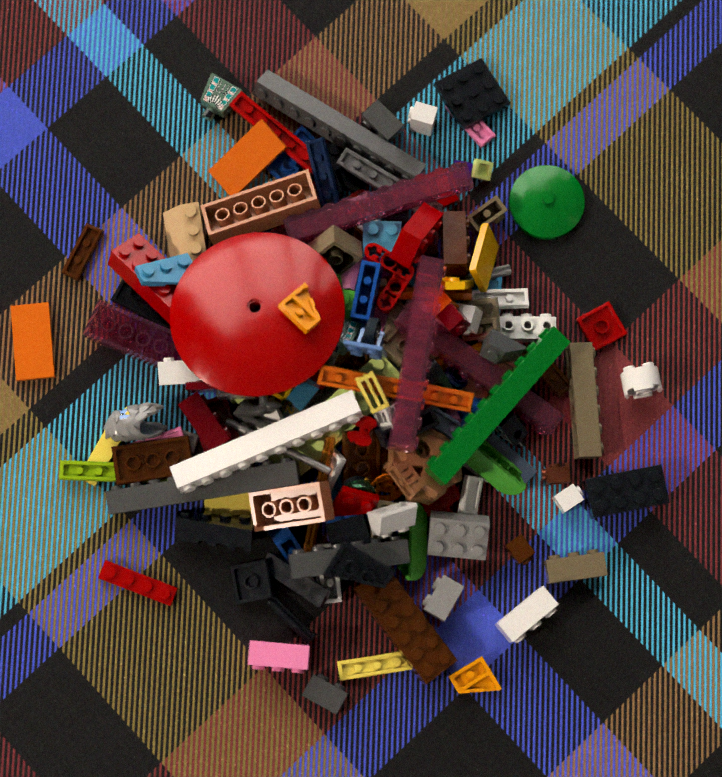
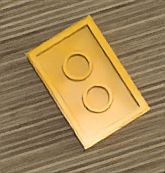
(484, 257)

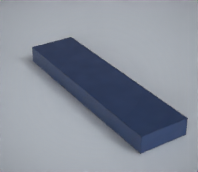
(322, 171)

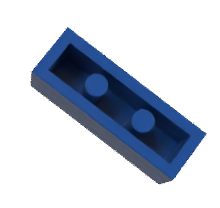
(366, 291)

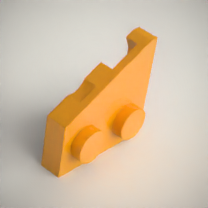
(301, 309)
(474, 678)

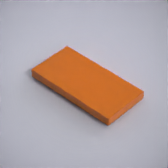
(247, 158)
(32, 341)

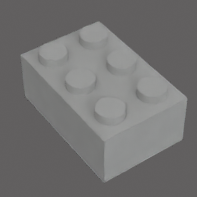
(458, 535)

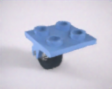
(368, 341)

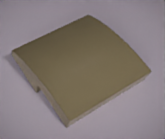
(489, 320)

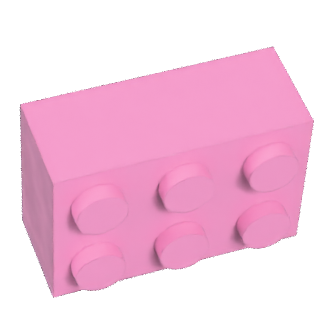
(279, 656)

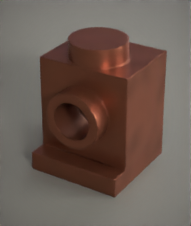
(555, 474)

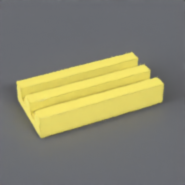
(365, 377)

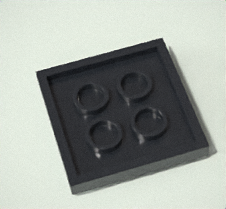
(471, 94)

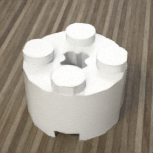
(641, 380)

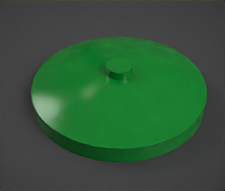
(546, 202)

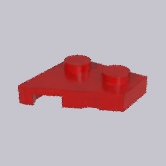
(354, 502)

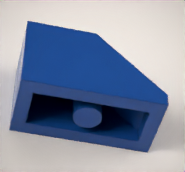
(284, 541)

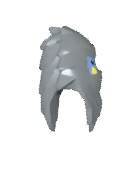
(129, 424)

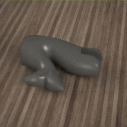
(247, 412)

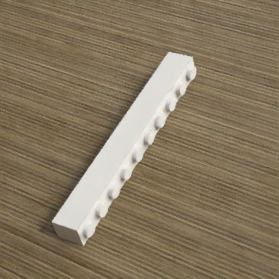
(266, 441)

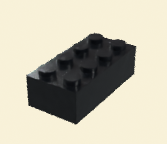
(625, 491)

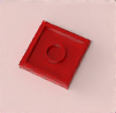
(601, 326)

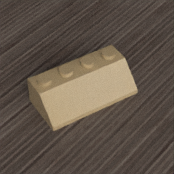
(185, 230)

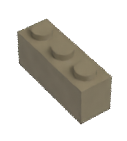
(575, 566)

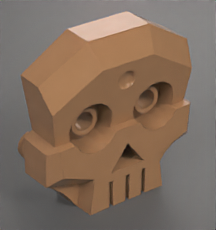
(409, 472)

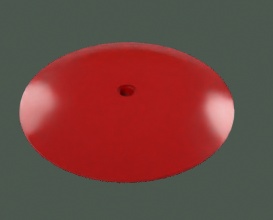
(261, 349)

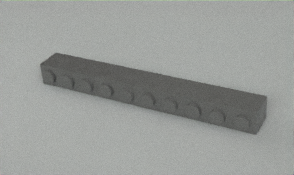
(335, 126)
(239, 482)

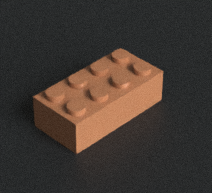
(291, 506)

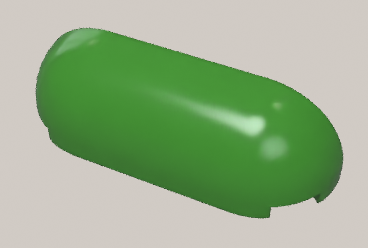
(497, 469)
(417, 546)

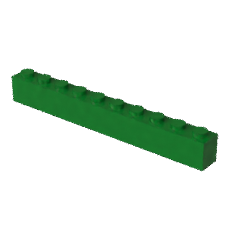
(496, 406)

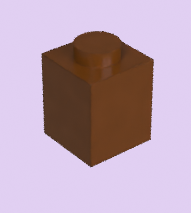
(520, 550)

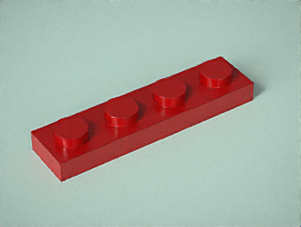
(138, 583)

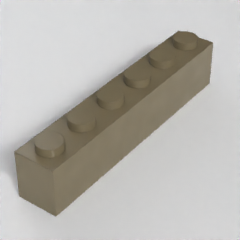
(583, 400)

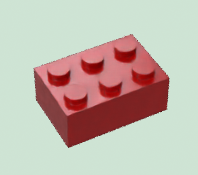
(417, 235)

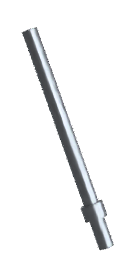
(245, 429)

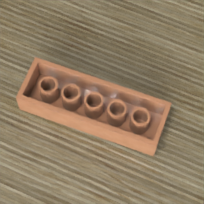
(260, 207)

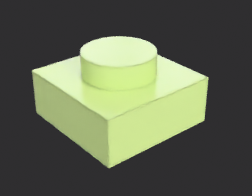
(482, 169)

